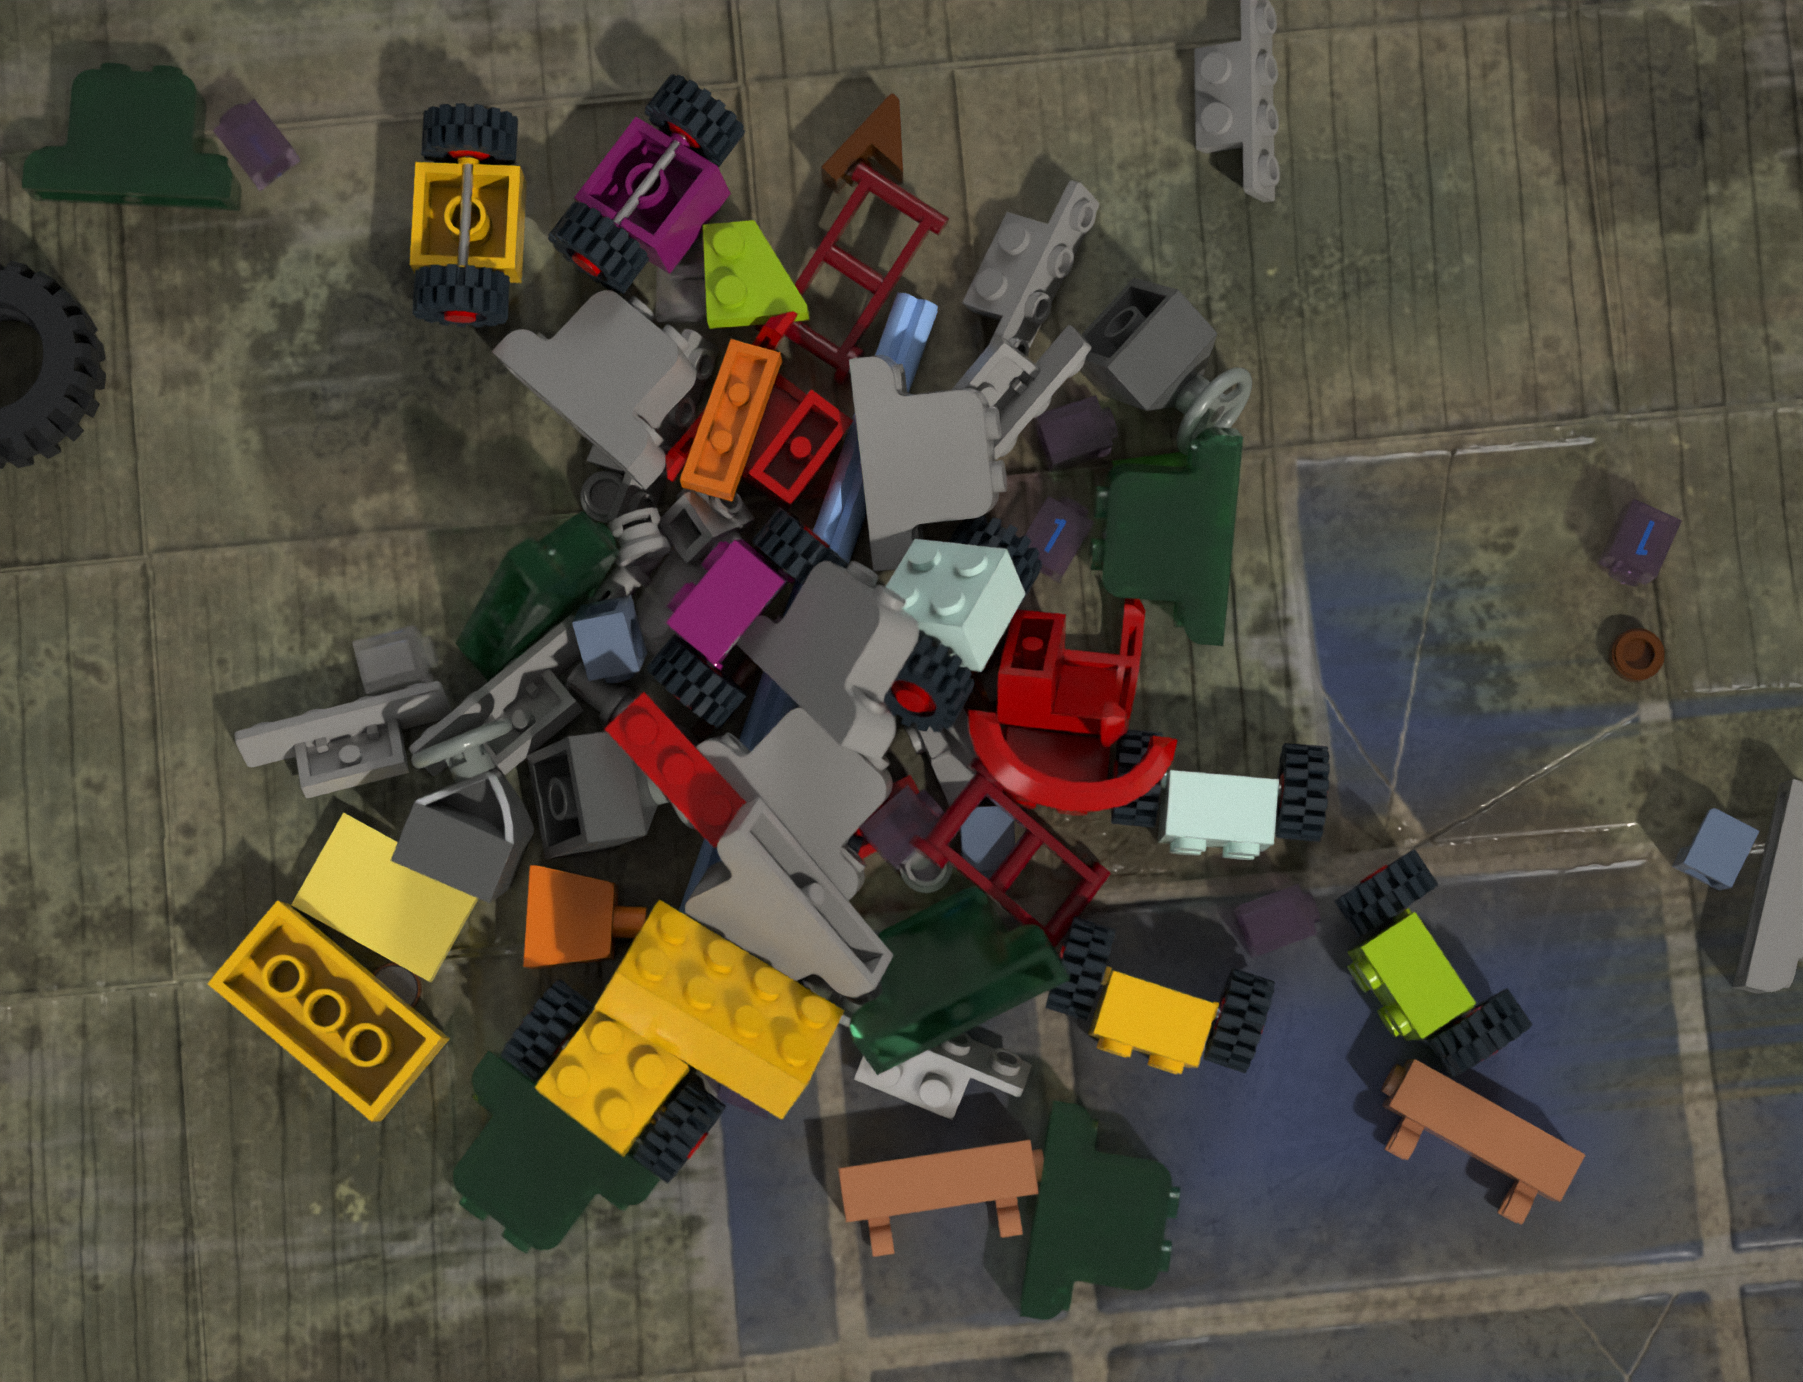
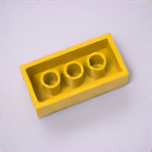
(720, 1009)
(328, 1011)

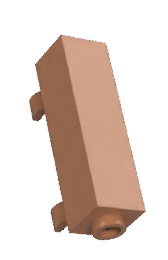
(1481, 1130)
(941, 1181)

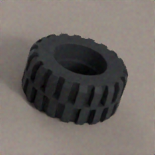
(67, 372)

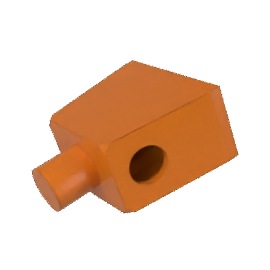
(574, 919)

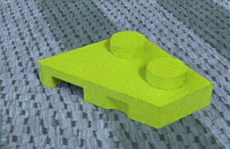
(745, 278)

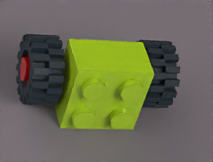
(1415, 977)

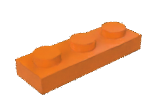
(731, 420)

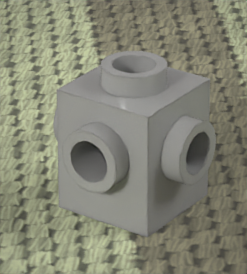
(702, 521)

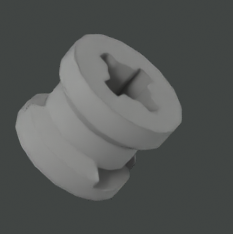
(639, 537)

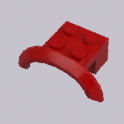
(792, 436)
(1065, 687)
(1062, 768)

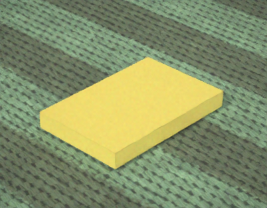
(383, 902)

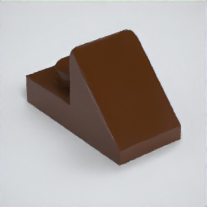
(875, 138)

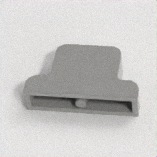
(607, 377)
(921, 456)
(838, 653)
(811, 788)
(784, 907)
(1775, 919)

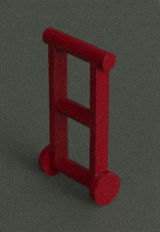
(879, 285)
(937, 851)

